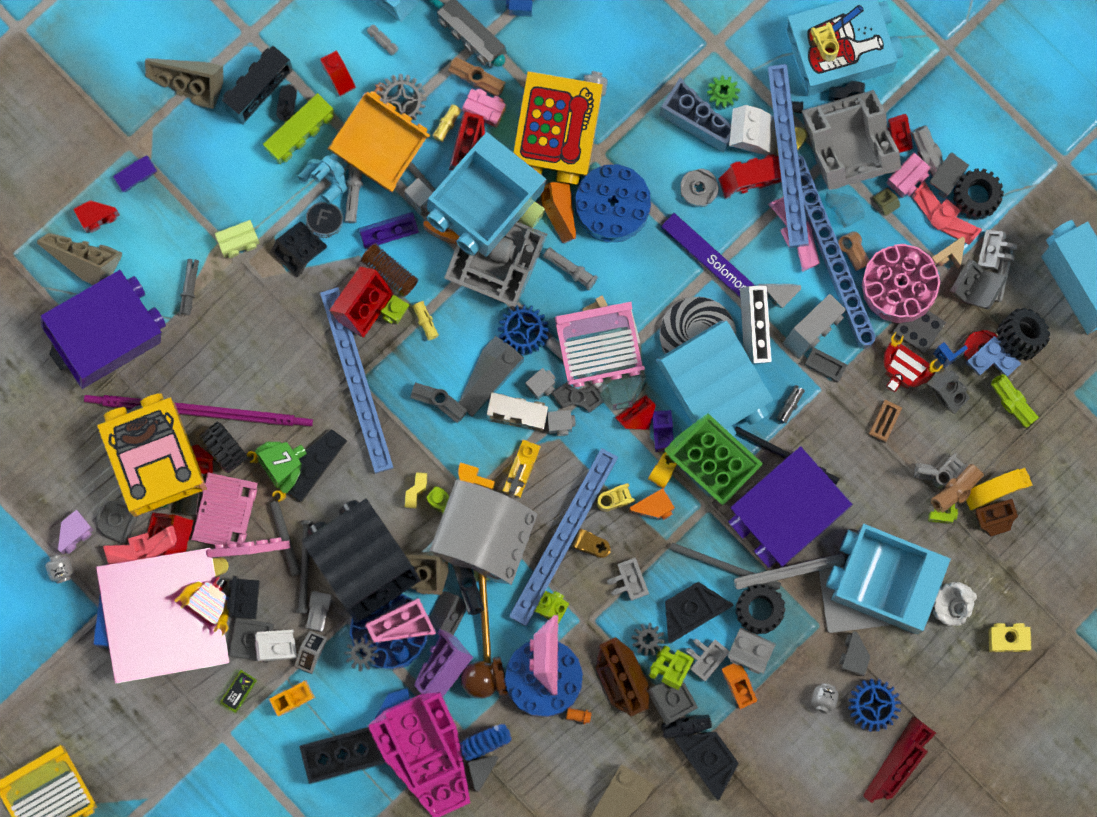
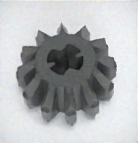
(653, 644)
(356, 659)

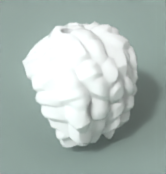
(954, 603)

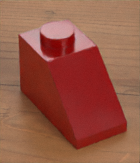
(337, 73)

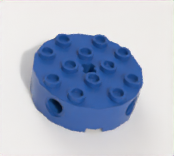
(630, 208)
(392, 653)
(531, 695)

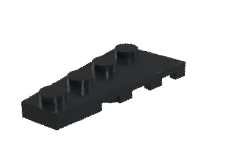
(316, 462)

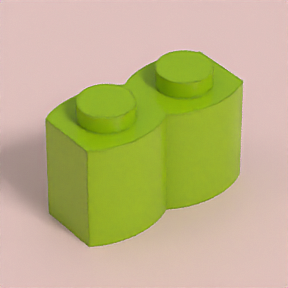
(438, 499)

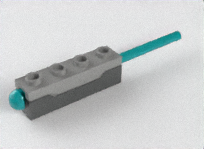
(471, 32)

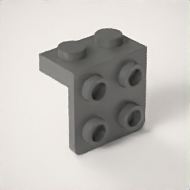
(977, 285)

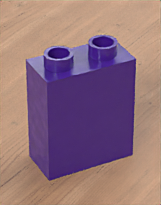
(103, 328)
(789, 509)

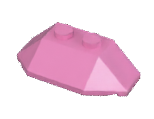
(546, 655)

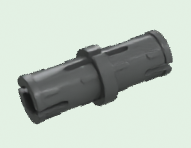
(790, 404)

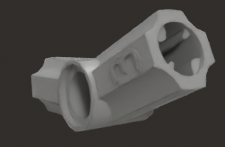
(928, 150)

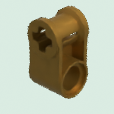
(588, 543)

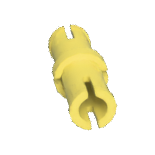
(446, 123)
(425, 320)

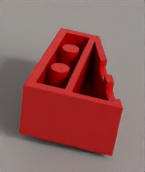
(469, 133)
(750, 175)

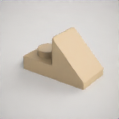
(954, 251)

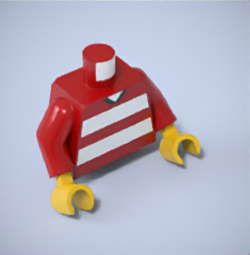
(906, 367)

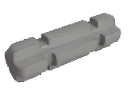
(382, 39)

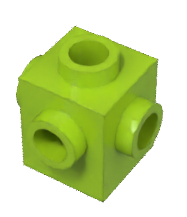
(552, 605)

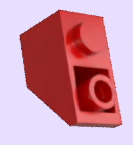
(95, 214)

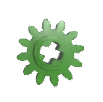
(721, 98)

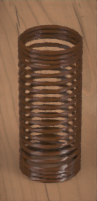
(410, 282)

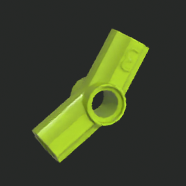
(1013, 400)

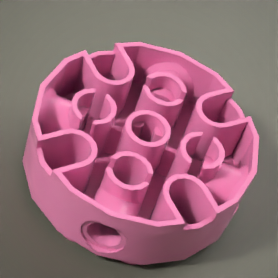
(919, 285)

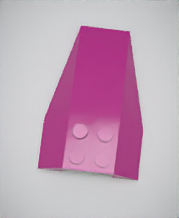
(424, 751)

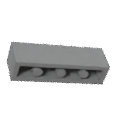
(755, 324)

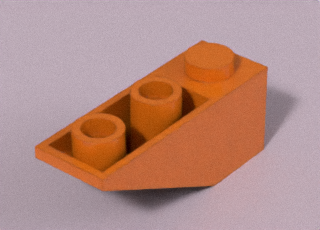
(558, 206)

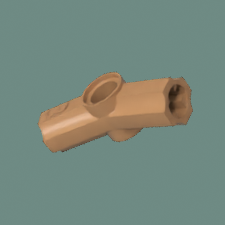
(957, 489)

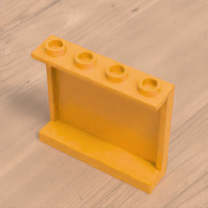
(378, 140)

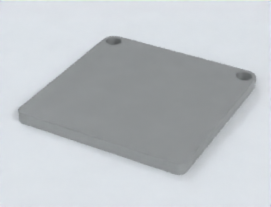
(840, 617)

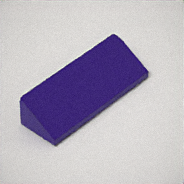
(389, 230)

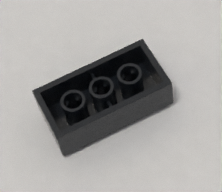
(257, 84)
(332, 747)

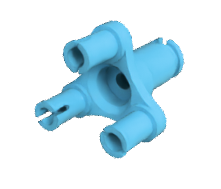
(330, 168)

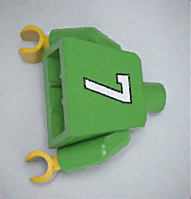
(280, 464)

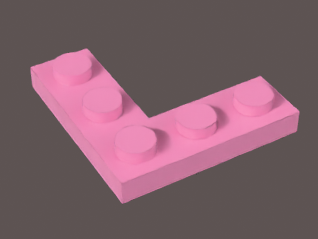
(248, 547)

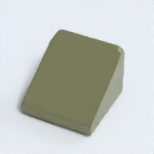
(886, 201)

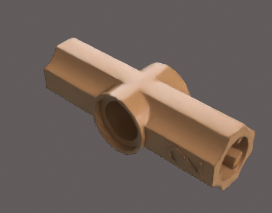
(487, 83)

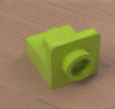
(394, 310)
(943, 517)

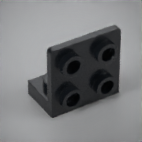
(297, 248)
(243, 598)

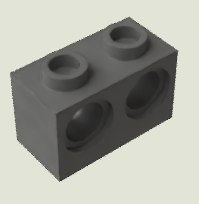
(949, 390)

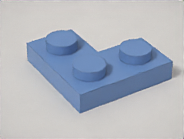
(994, 354)

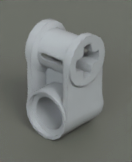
(952, 469)

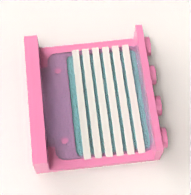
(599, 344)

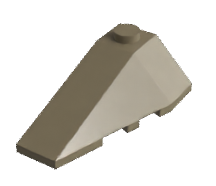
(85, 261)
(623, 794)

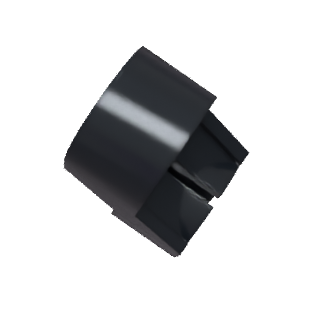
(850, 89)
(287, 93)

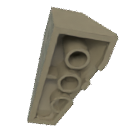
(193, 79)
(431, 571)

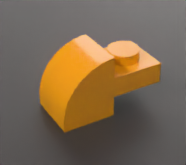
(470, 474)
(292, 698)

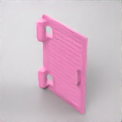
(224, 510)

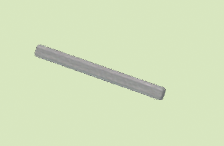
(789, 571)

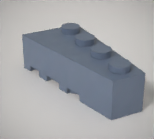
(695, 116)

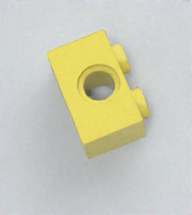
(1021, 641)

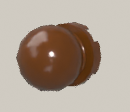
(483, 679)

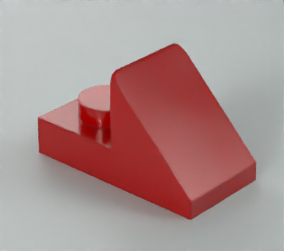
(900, 132)

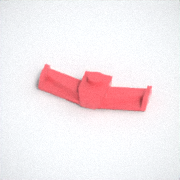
(944, 215)
(141, 547)

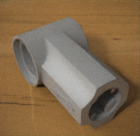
(319, 607)

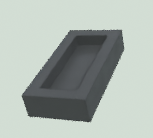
(825, 365)

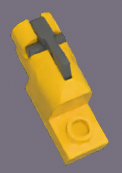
(521, 468)

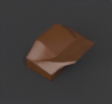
(997, 517)

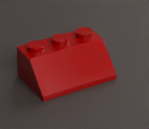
(362, 301)
(182, 529)

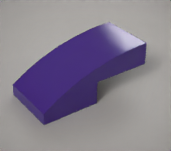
(135, 173)
(662, 429)

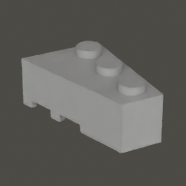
(814, 325)

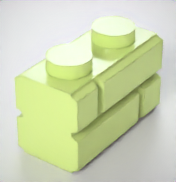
(237, 239)

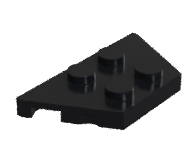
(692, 609)
(709, 759)

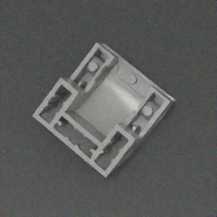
(851, 140)
(498, 279)
(483, 531)

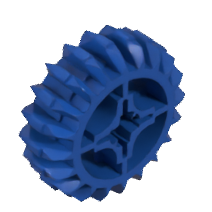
(531, 328)
(875, 714)
(485, 742)

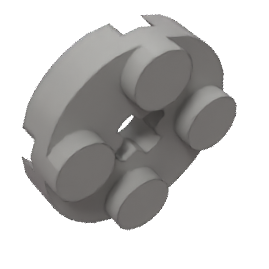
(689, 192)

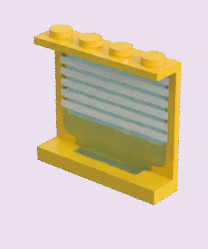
(47, 788)

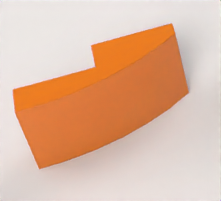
(447, 236)

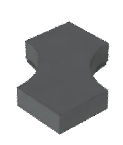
(585, 398)

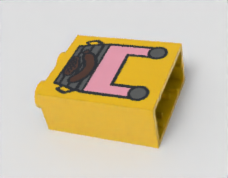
(151, 455)

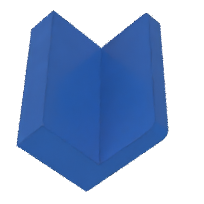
(946, 356)

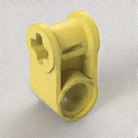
(825, 38)
(616, 497)

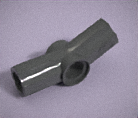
(449, 406)

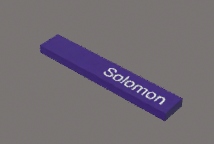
(706, 254)

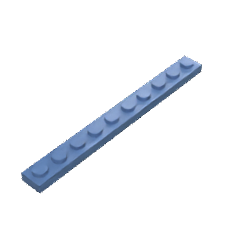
(788, 156)
(358, 387)
(563, 537)

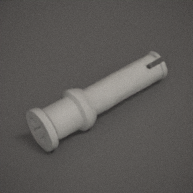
(354, 184)
(577, 273)

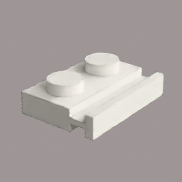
(275, 645)

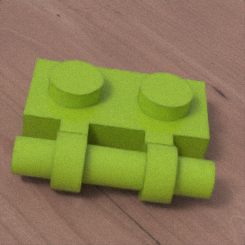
(677, 669)

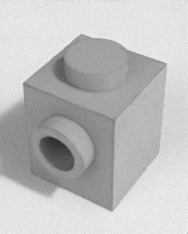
(541, 383)
(561, 422)

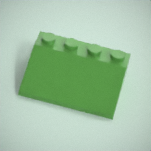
(713, 458)

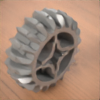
(401, 91)

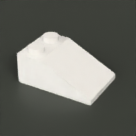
(753, 130)

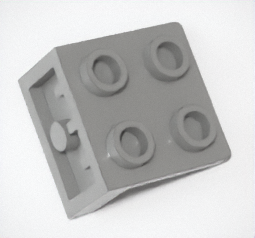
(751, 651)

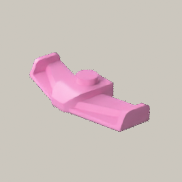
(807, 254)

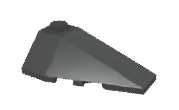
(492, 370)

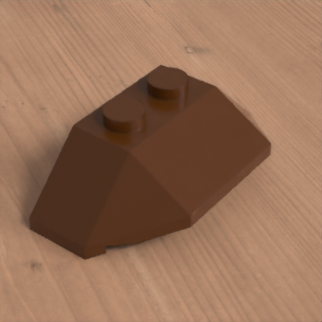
(622, 677)

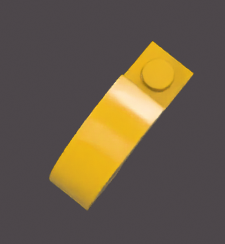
(998, 487)

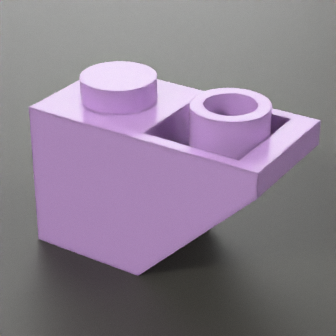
(72, 531)

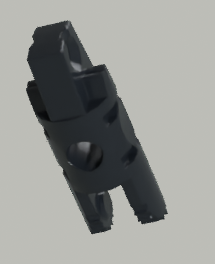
(686, 726)

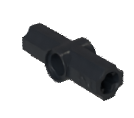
(470, 595)

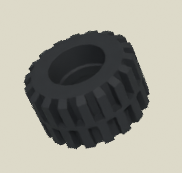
(984, 180)
(1023, 334)
(223, 447)
(764, 592)

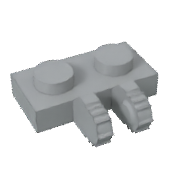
(992, 250)
(632, 579)
(709, 659)

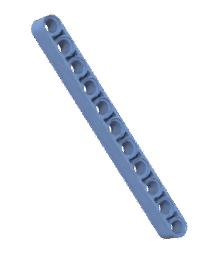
(836, 259)

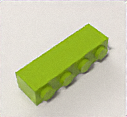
(299, 129)

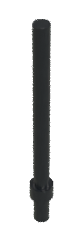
(775, 449)

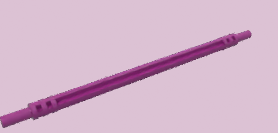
(207, 411)

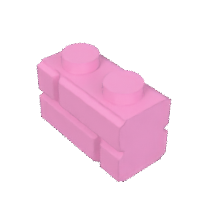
(486, 106)
(906, 178)

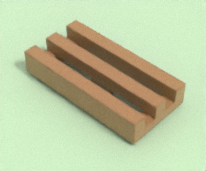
(878, 435)

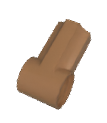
(855, 251)

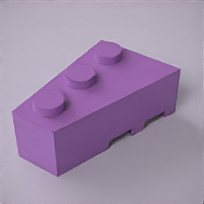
(444, 665)

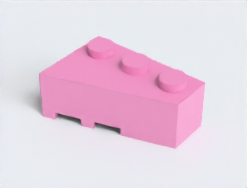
(402, 622)

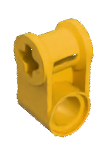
(662, 472)

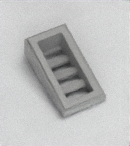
(925, 471)

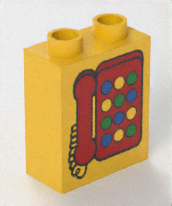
(558, 125)

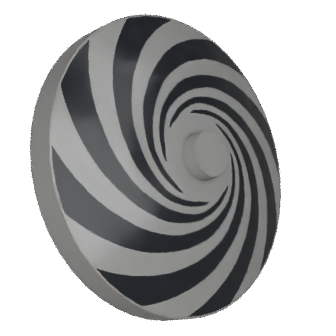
(689, 319)

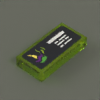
(238, 691)

